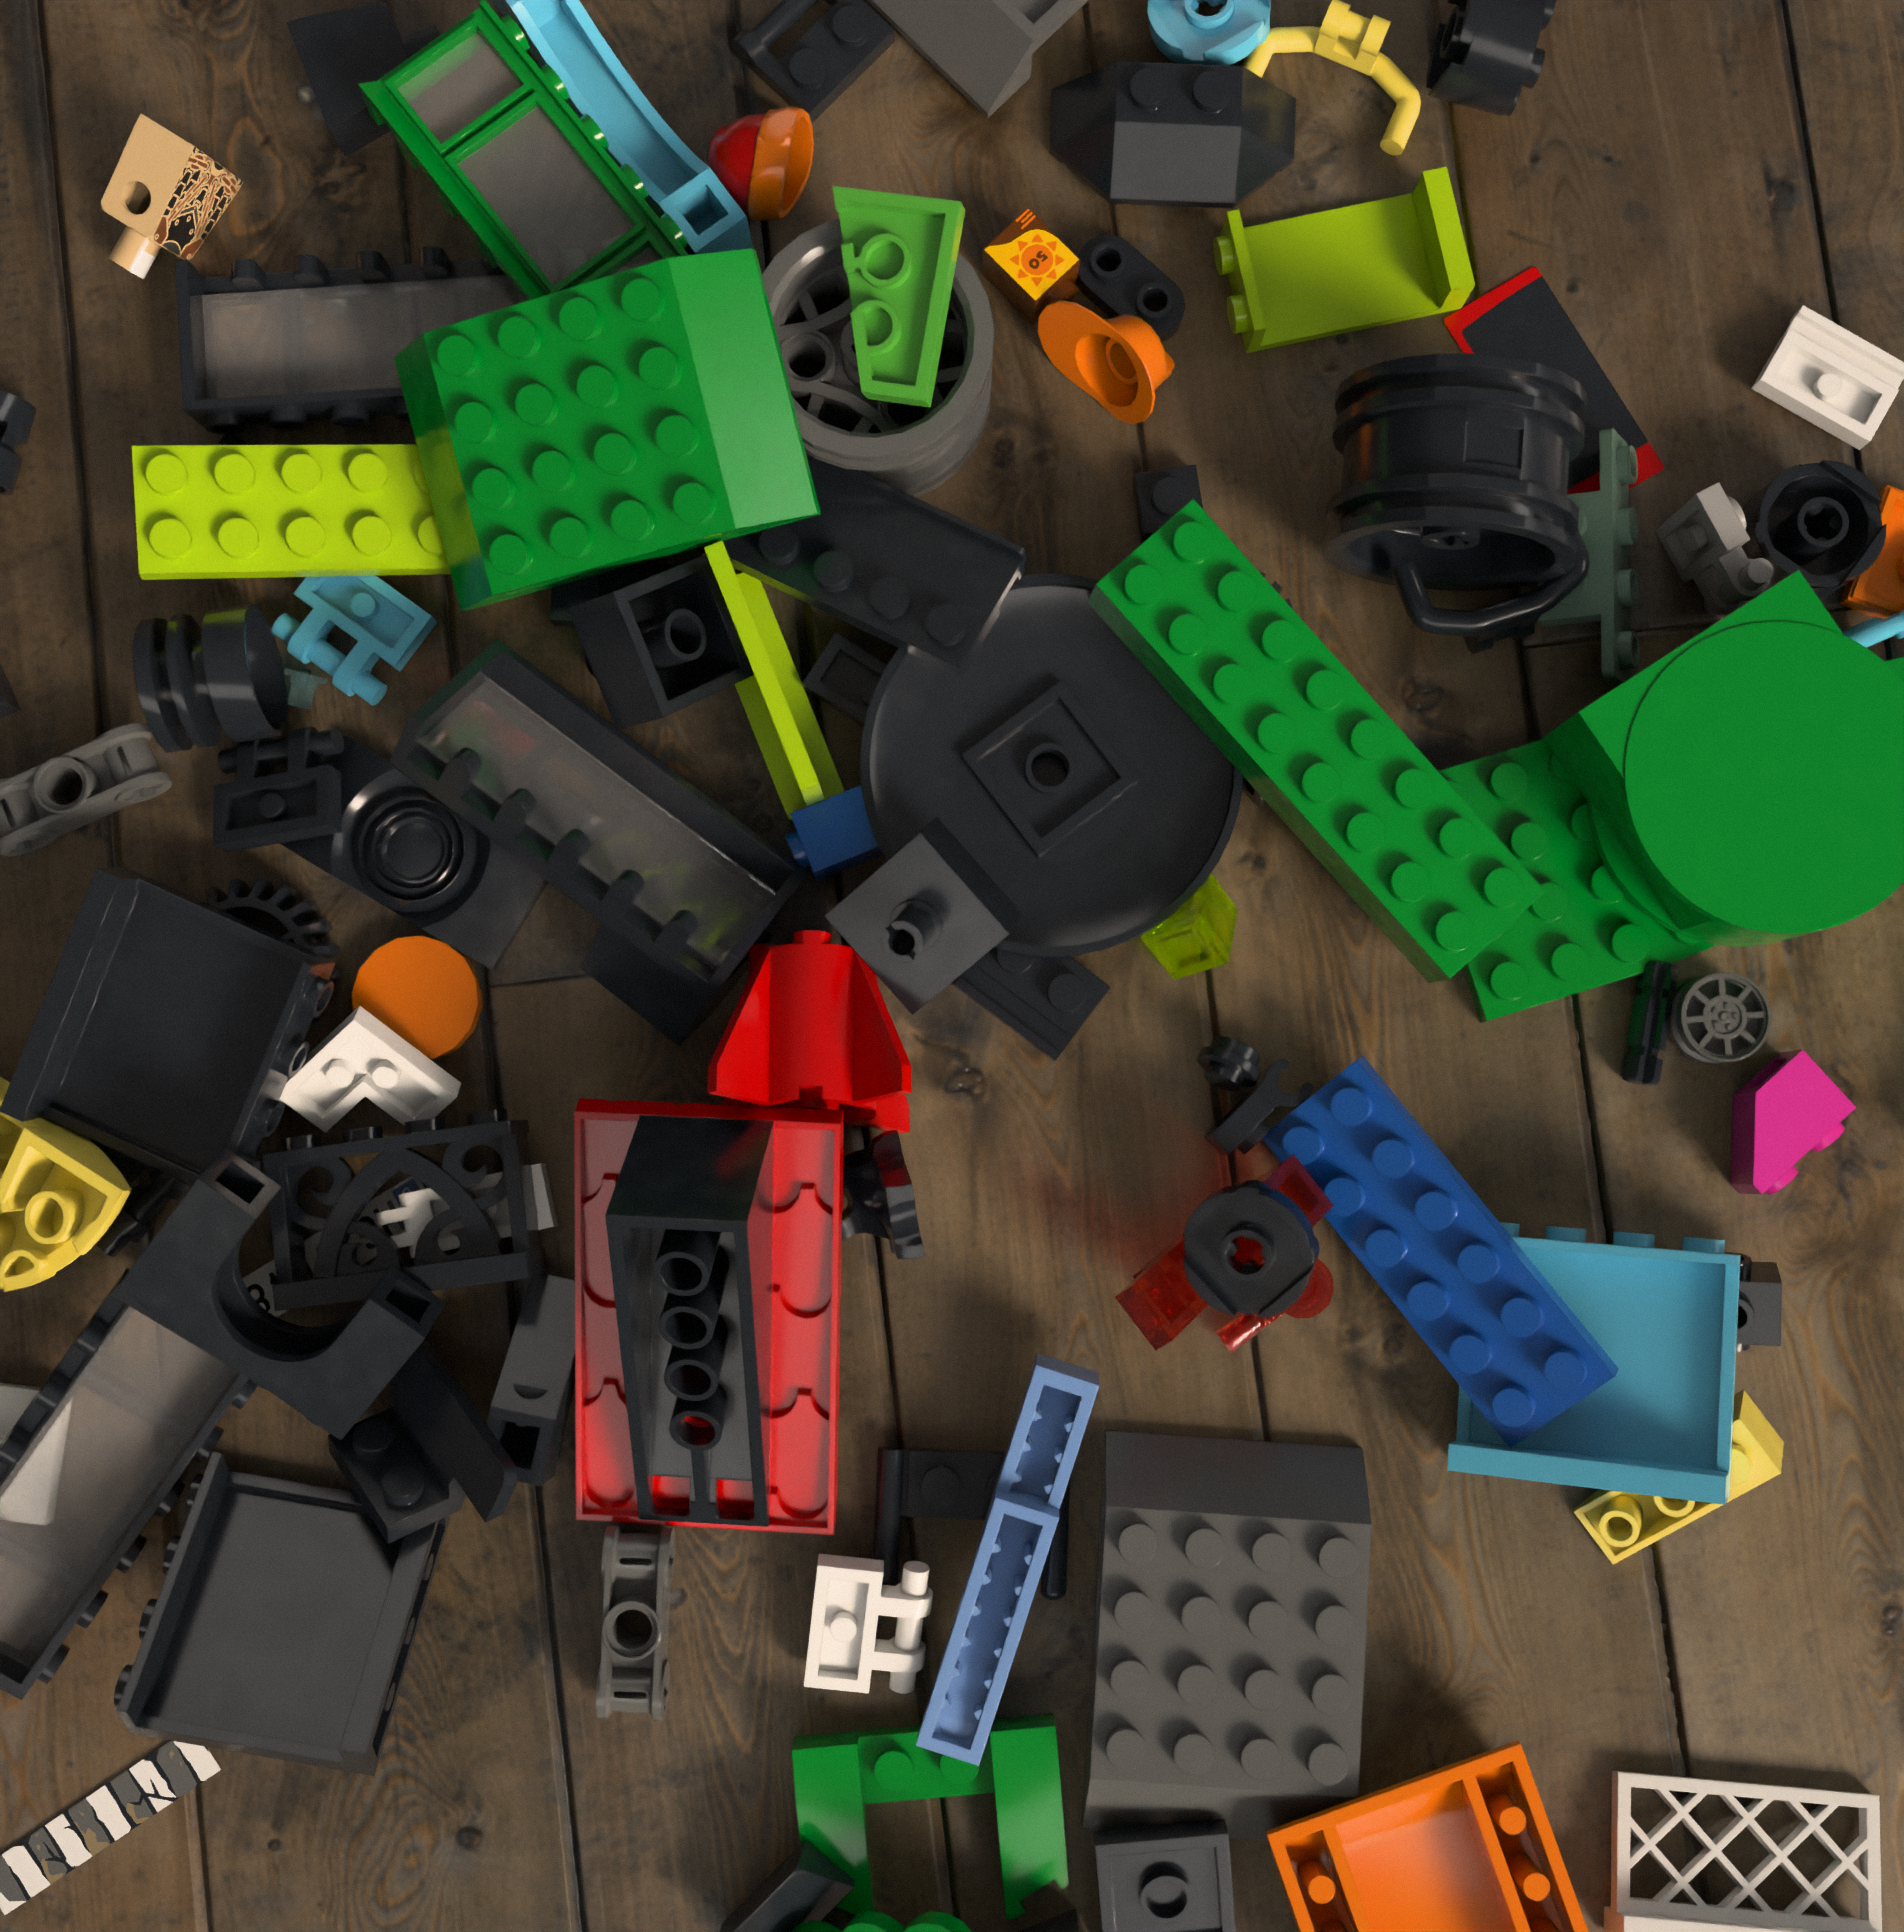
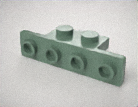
(1610, 586)

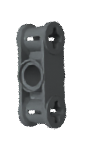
(114, 773)
(634, 1667)

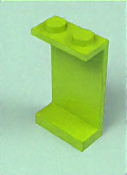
(1345, 266)

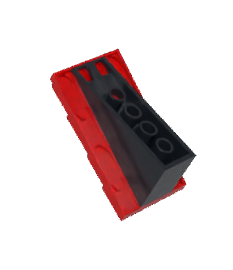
(707, 1314)

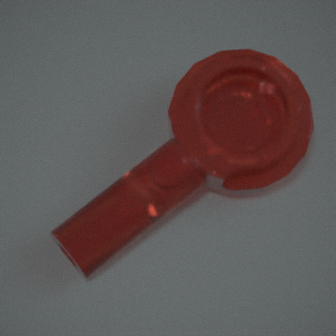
(1310, 1303)

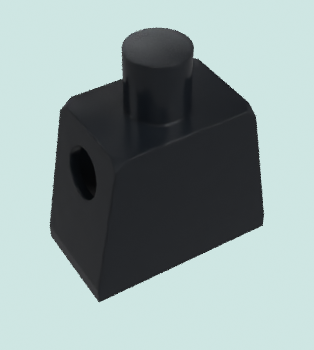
(352, 49)

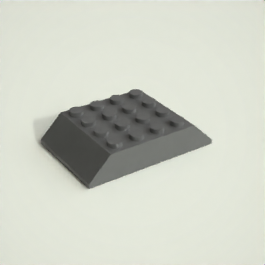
(1226, 1632)

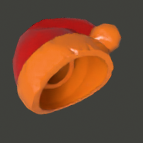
(764, 160)

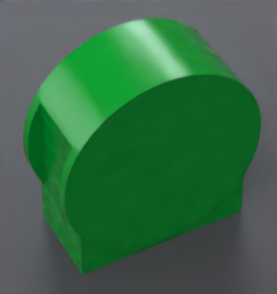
(1749, 776)

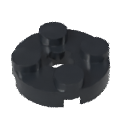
(1247, 1287)

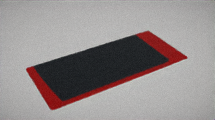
(1530, 324)

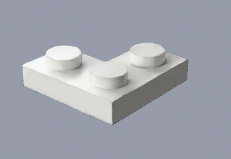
(370, 1062)

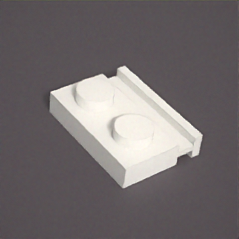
(1831, 378)

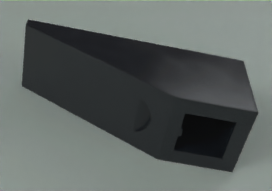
(537, 1380)

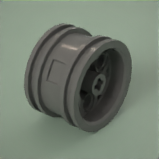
(813, 321)

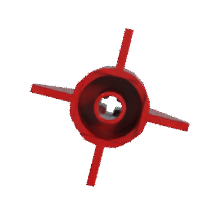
(813, 1037)

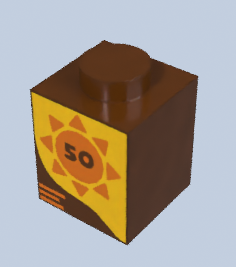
(1031, 266)

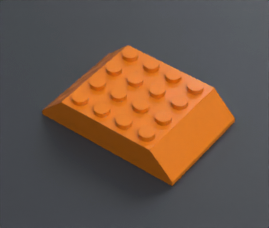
(1431, 1856)

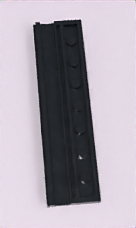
(888, 566)

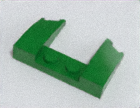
(856, 1768)

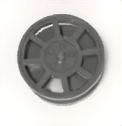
(1719, 1018)

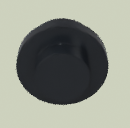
(1229, 1064)

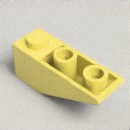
(1631, 1521)

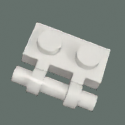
(845, 1624)

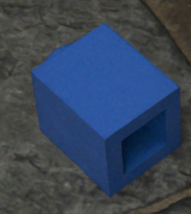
(833, 834)

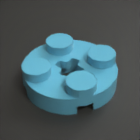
(1212, 39)

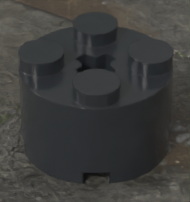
(1488, 53)
(1837, 511)

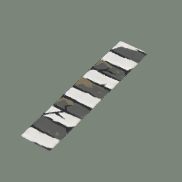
(101, 1820)

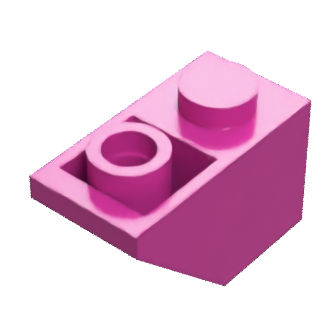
(1780, 1119)

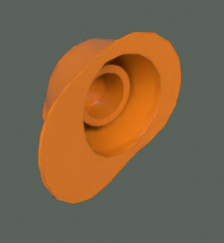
(1109, 359)

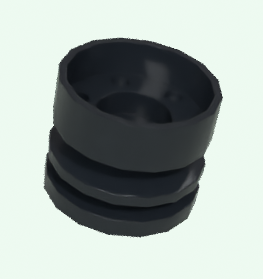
(210, 678)

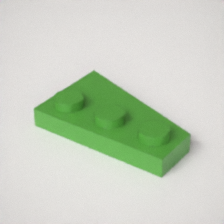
(900, 283)

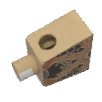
(164, 196)

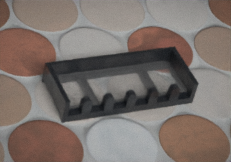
(317, 336)
(597, 817)
(93, 1468)

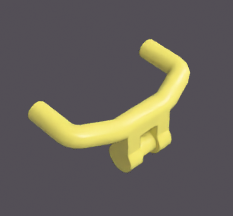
(1355, 44)

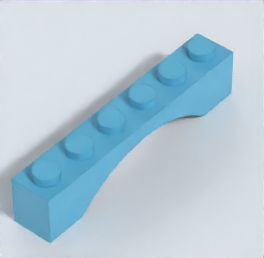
(599, 86)

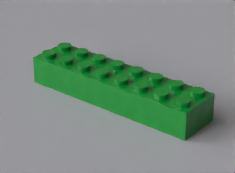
(1314, 744)

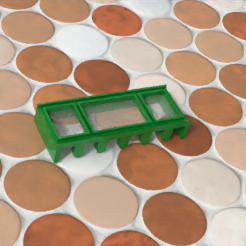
(518, 159)

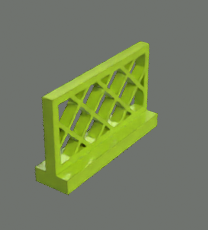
(775, 694)

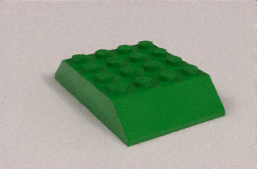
(606, 426)

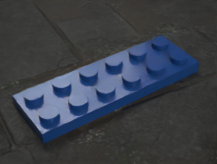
(1442, 1254)

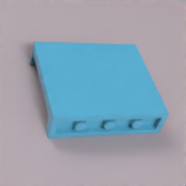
(1670, 1407)

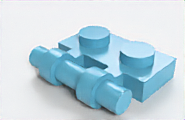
(369, 612)

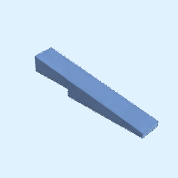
(1008, 1559)

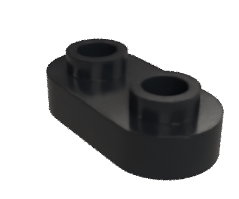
(1129, 285)

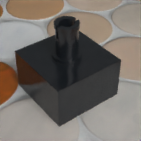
(661, 642)
(924, 916)

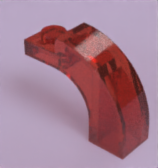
(1162, 1297)

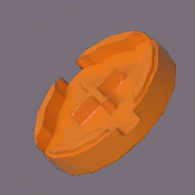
(421, 993)

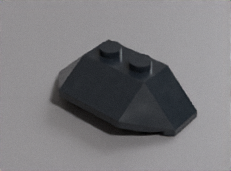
(1172, 133)

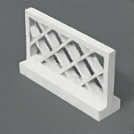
(1663, 1915)

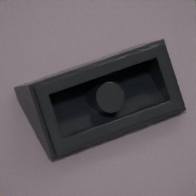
(797, 1891)

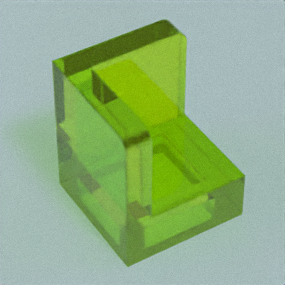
(1196, 934)

